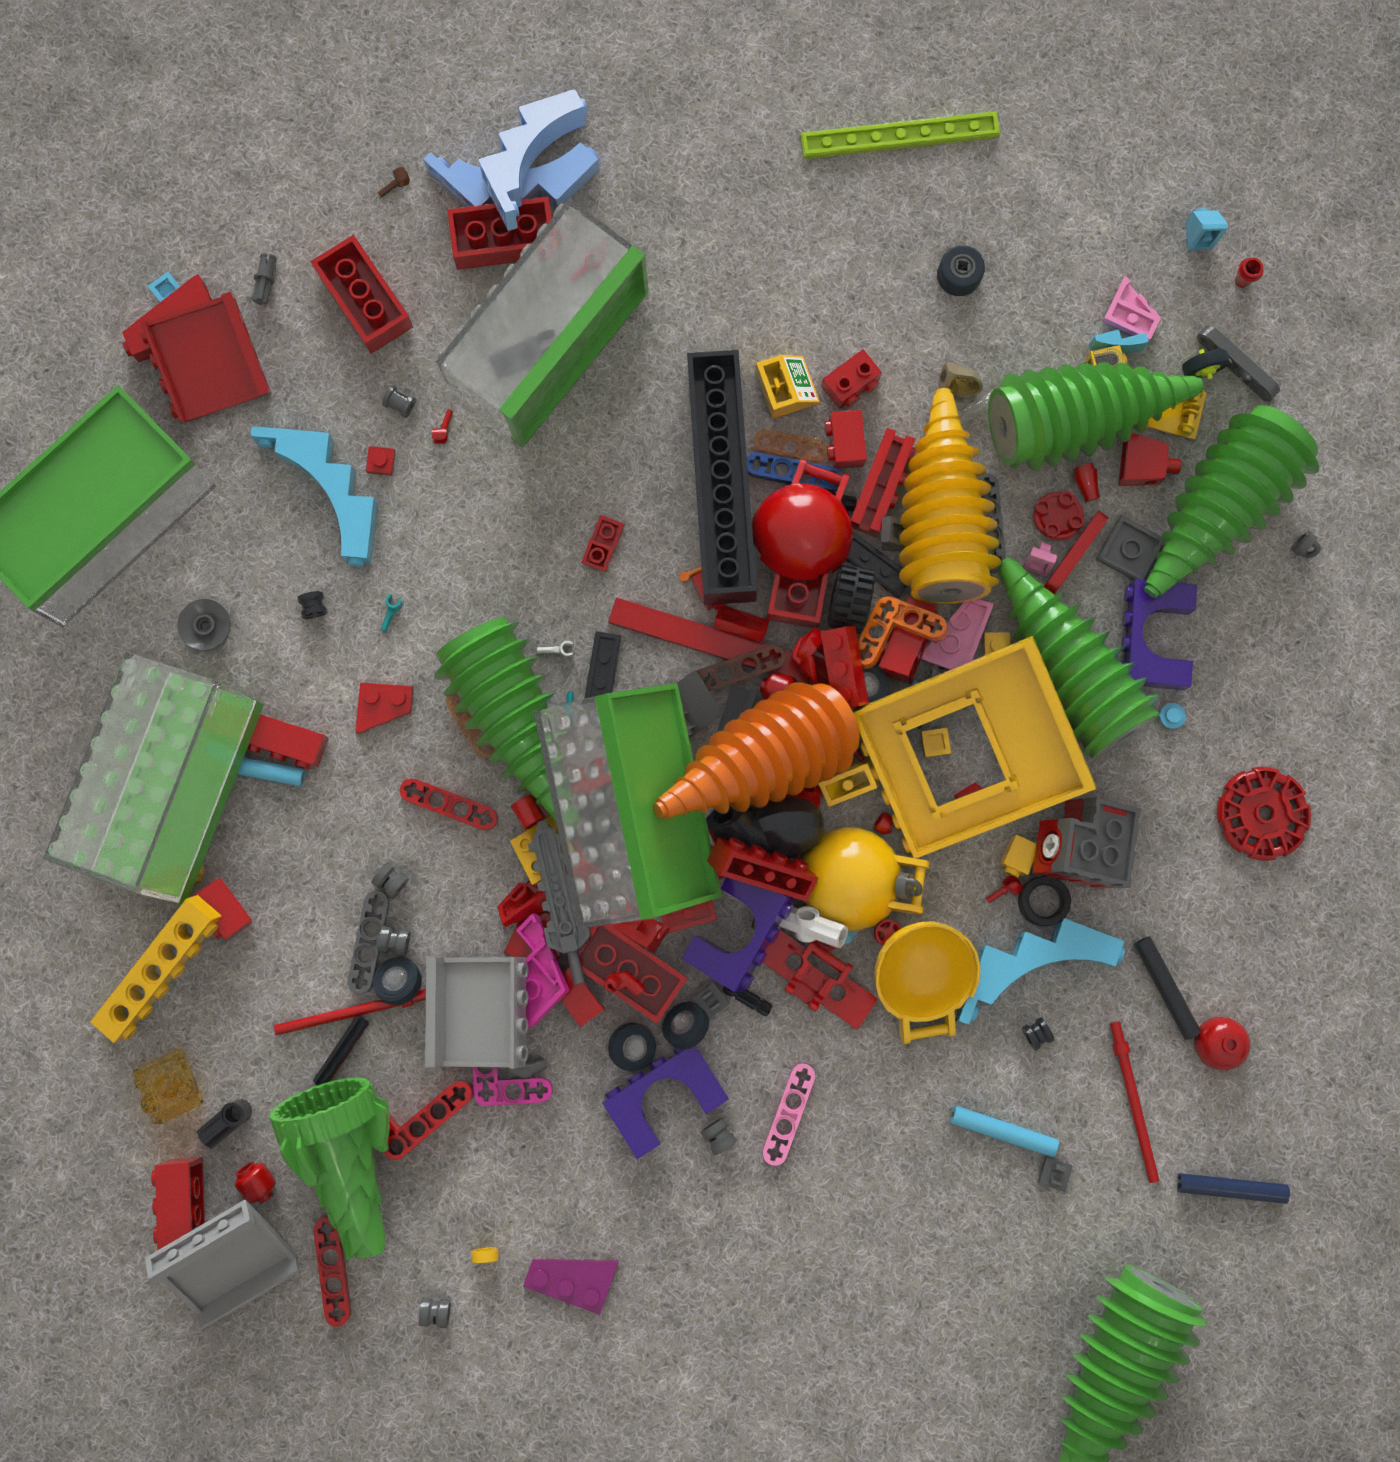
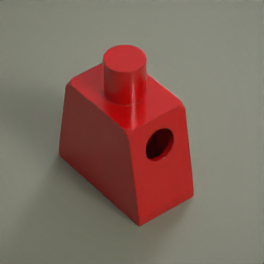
(1145, 462)

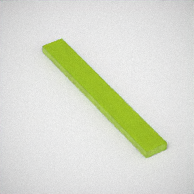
(900, 135)

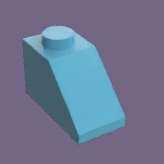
(1204, 229)

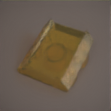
(167, 1087)

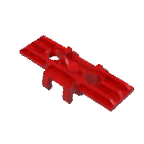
(813, 985)

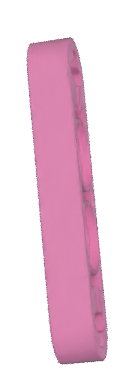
(785, 1112)

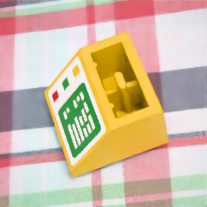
(786, 385)

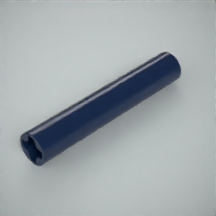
(1233, 1188)

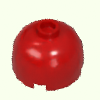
(1222, 1043)

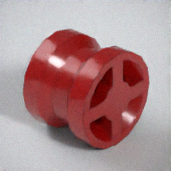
(887, 931)

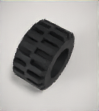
(851, 597)

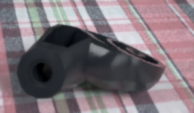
(782, 826)

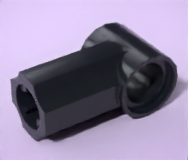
(224, 1123)

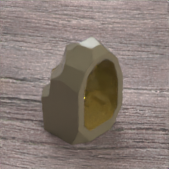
(960, 380)

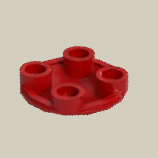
(1058, 515)

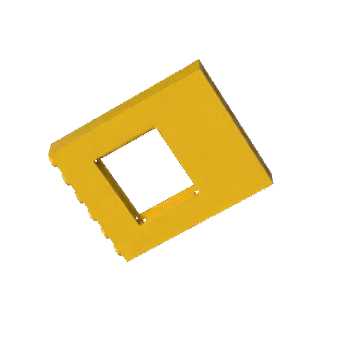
(1024, 730)

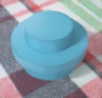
(1172, 716)

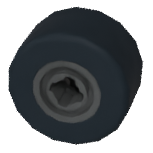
(960, 280)

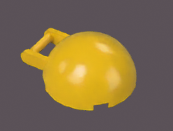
(859, 878)
(926, 976)

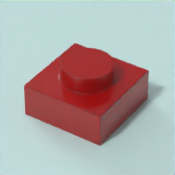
(380, 461)

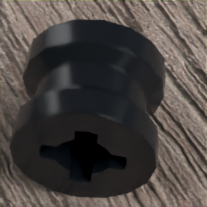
(312, 605)
(1038, 1033)

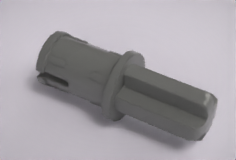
(264, 279)

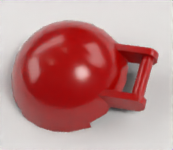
(804, 526)

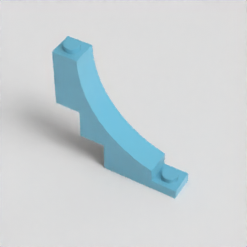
(313, 455)
(1068, 942)

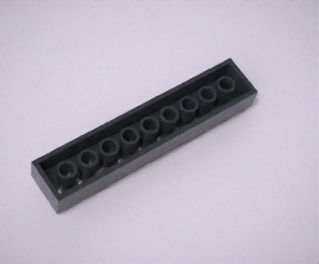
(721, 478)

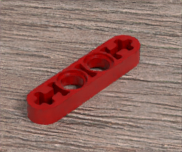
(1076, 552)
(447, 807)
(328, 1271)

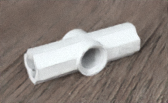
(811, 927)

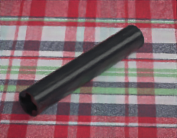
(1167, 988)

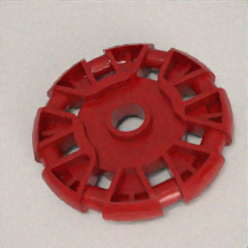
(1248, 813)

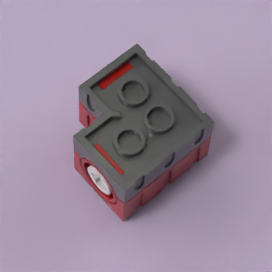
(1089, 844)

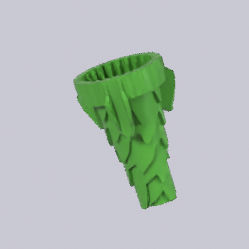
(329, 1144)

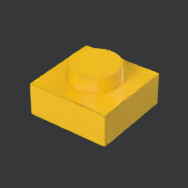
(995, 641)
(935, 742)

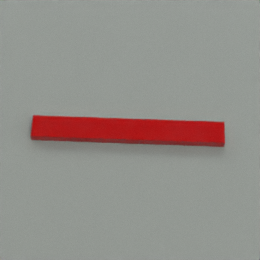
(696, 636)

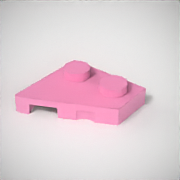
(1131, 312)

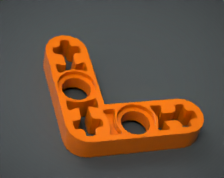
(896, 619)

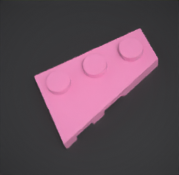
(963, 636)

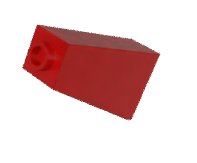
(188, 295)

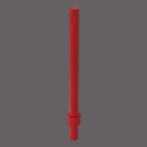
(342, 1014)
(1121, 1049)

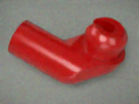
(623, 980)

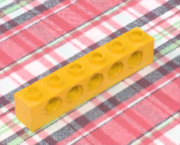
(111, 1016)

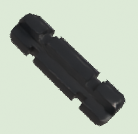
(750, 1000)

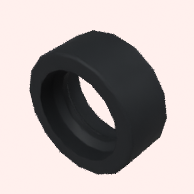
(1060, 888)

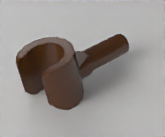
(401, 179)

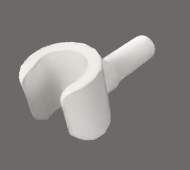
(556, 649)

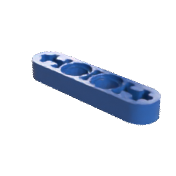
(792, 465)

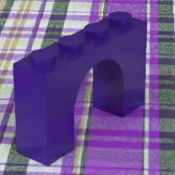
(1160, 671)
(736, 968)
(626, 1103)

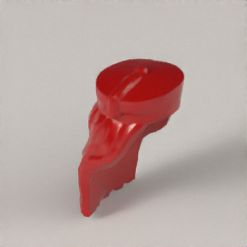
(811, 658)

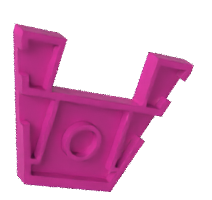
(545, 979)

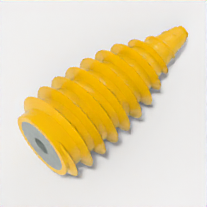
(945, 512)

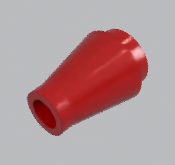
(1248, 272)
(1087, 481)

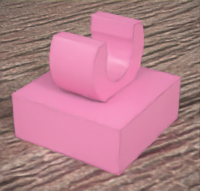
(1040, 560)

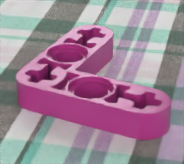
(499, 1088)

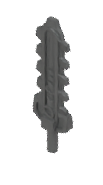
(562, 930)

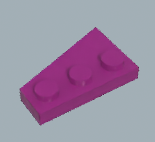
(573, 1281)

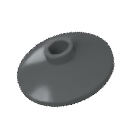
(193, 618)

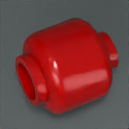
(775, 682)
(255, 1182)

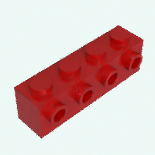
(762, 869)

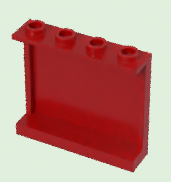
(205, 358)

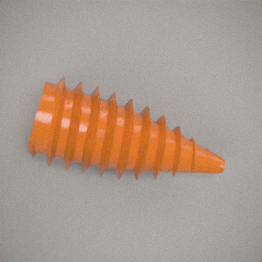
(768, 753)

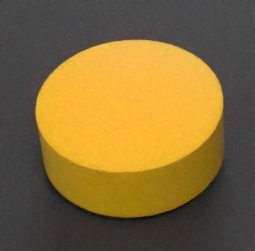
(484, 1255)

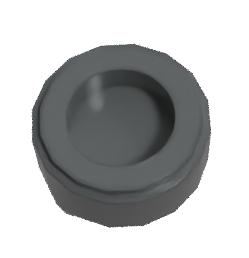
(1303, 543)
(905, 884)

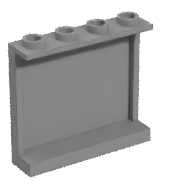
(476, 1012)
(224, 1263)

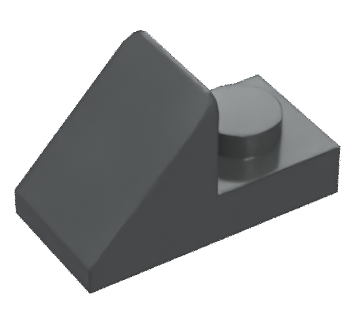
(891, 533)

